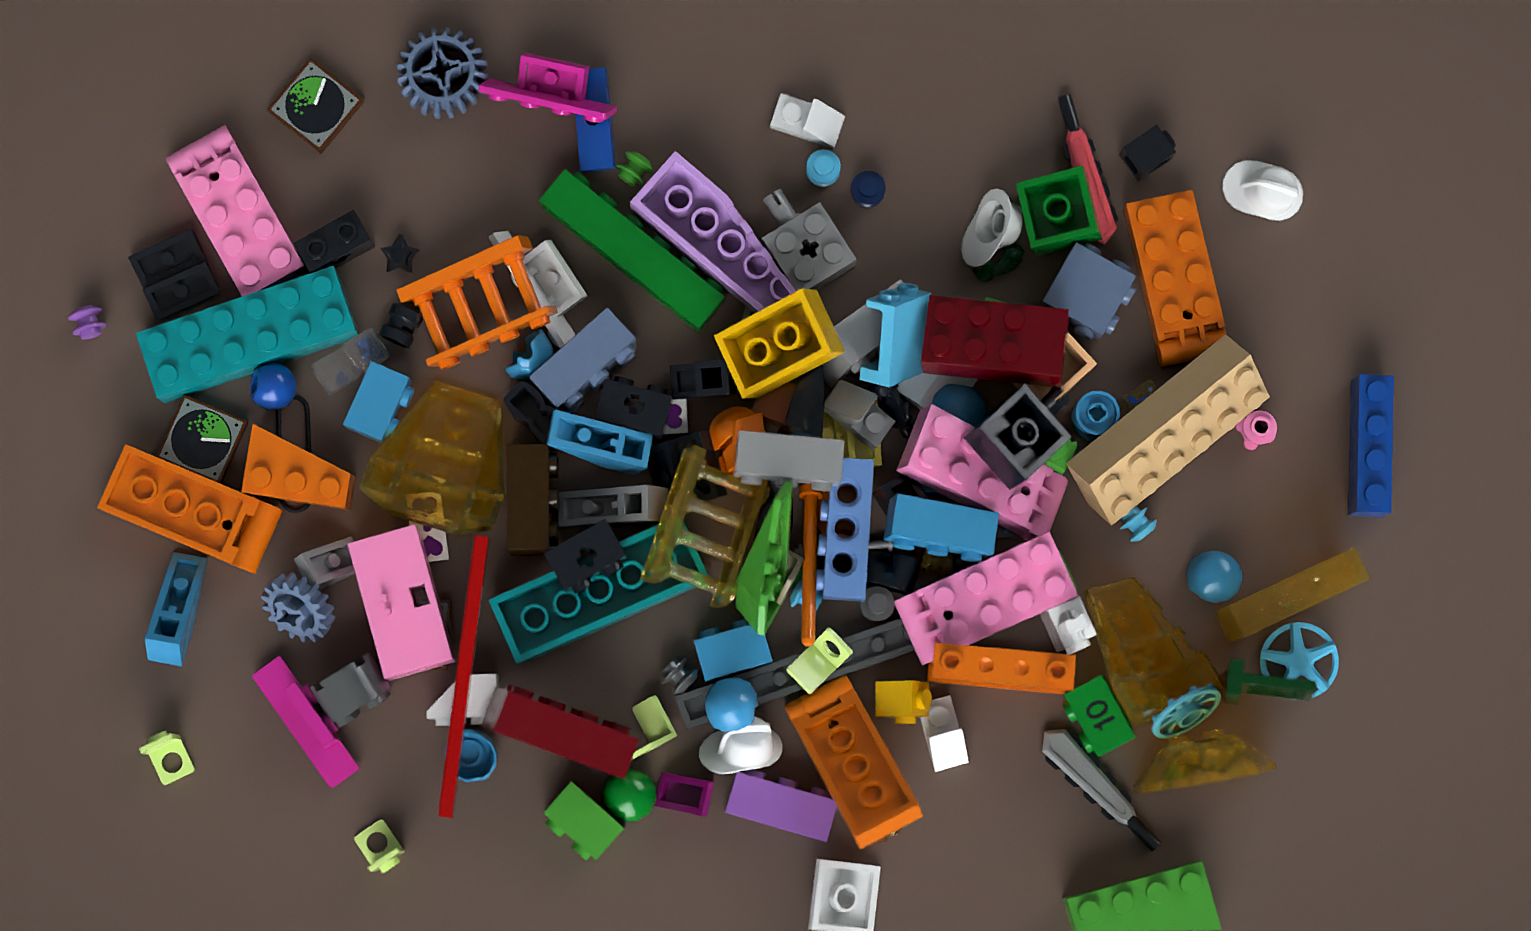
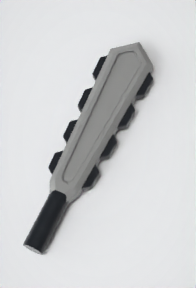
(1082, 770)

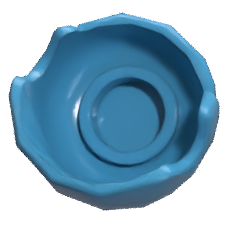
(537, 353)
(961, 402)
(1214, 576)
(731, 704)
(477, 757)

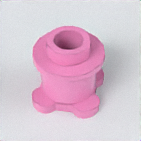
(1251, 436)

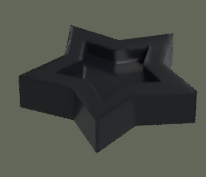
(399, 255)

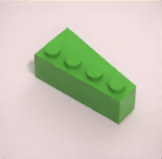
(1157, 901)

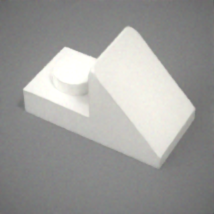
(807, 120)
(943, 735)

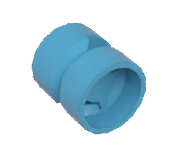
(1094, 415)

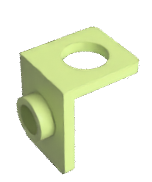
(818, 661)
(653, 723)
(162, 744)
(386, 859)

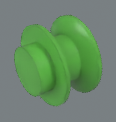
(634, 168)

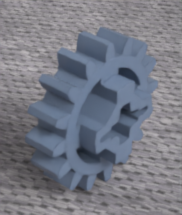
(298, 607)

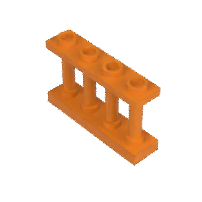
(451, 281)

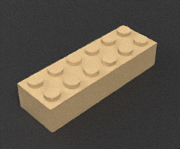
(1168, 429)

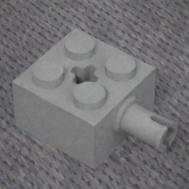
(809, 230)

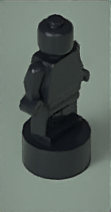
(894, 407)

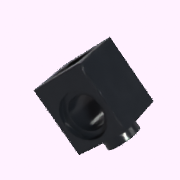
(1148, 152)

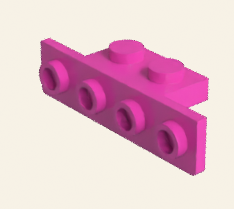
(551, 85)
(305, 721)

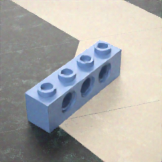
(852, 584)

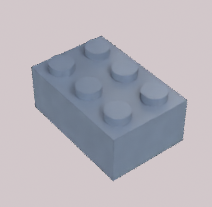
(585, 362)

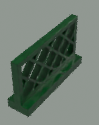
(1264, 685)

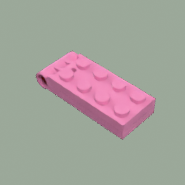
(235, 212)
(949, 465)
(987, 597)

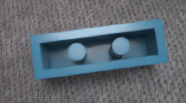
(941, 527)

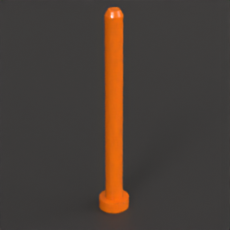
(809, 565)

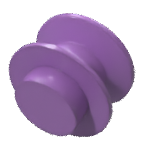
(87, 322)

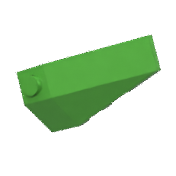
(766, 566)

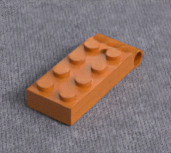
(1175, 276)
(189, 509)
(853, 761)

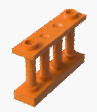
(1001, 668)

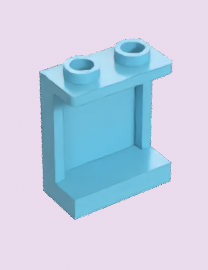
(901, 335)

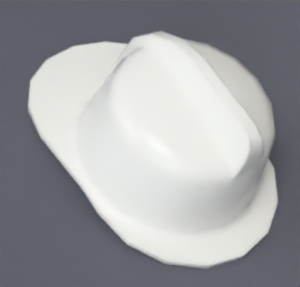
(1263, 190)
(992, 227)
(741, 750)

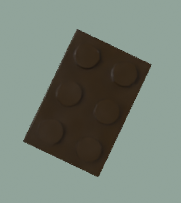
(531, 499)

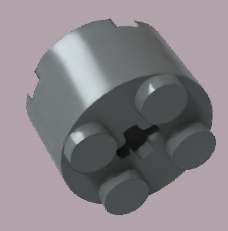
(351, 688)

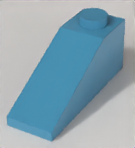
(600, 442)
(176, 610)

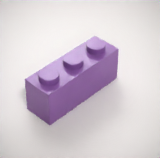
(782, 804)

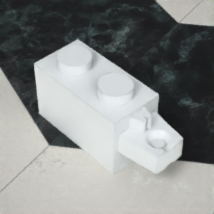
(1069, 626)

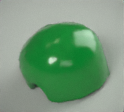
(628, 797)

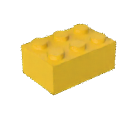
(779, 343)

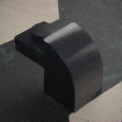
(702, 380)

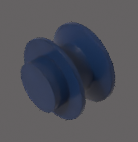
(868, 189)

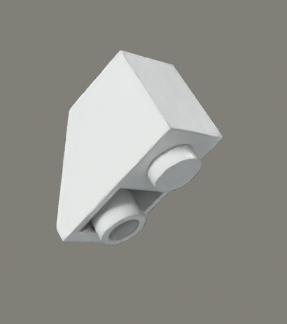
(480, 695)

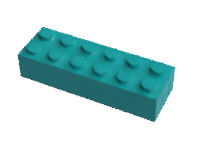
(246, 334)
(545, 617)

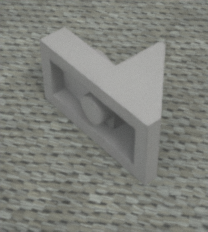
(857, 413)
(327, 563)

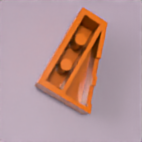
(291, 474)

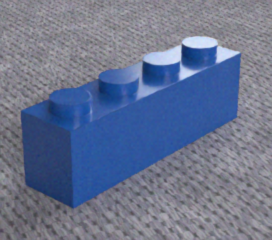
(1371, 445)

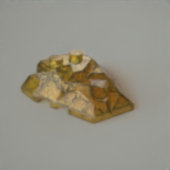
(1202, 762)

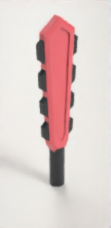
(1079, 153)

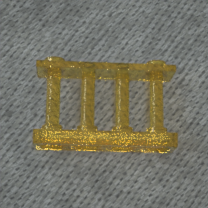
(672, 532)
(1292, 595)

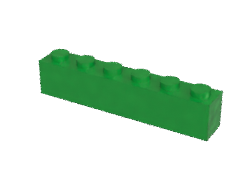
(632, 250)

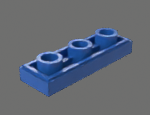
(596, 141)

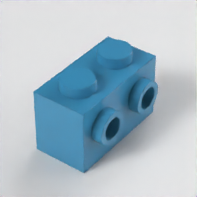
(379, 402)
(731, 651)

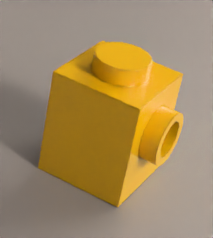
(902, 700)

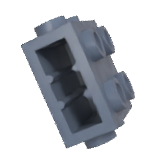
(1091, 291)

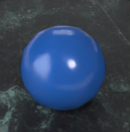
(273, 386)

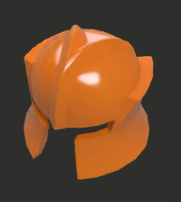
(724, 432)

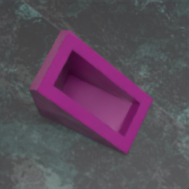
(684, 794)

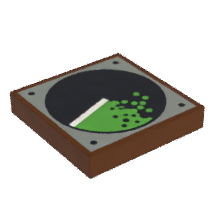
(315, 105)
(202, 439)

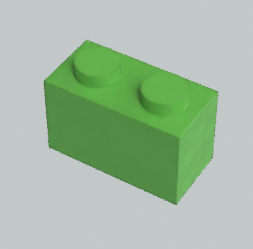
(582, 821)

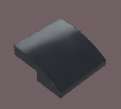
(174, 274)
(666, 457)

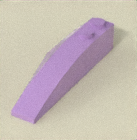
(710, 233)

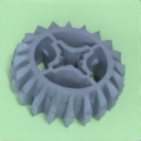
(429, 73)

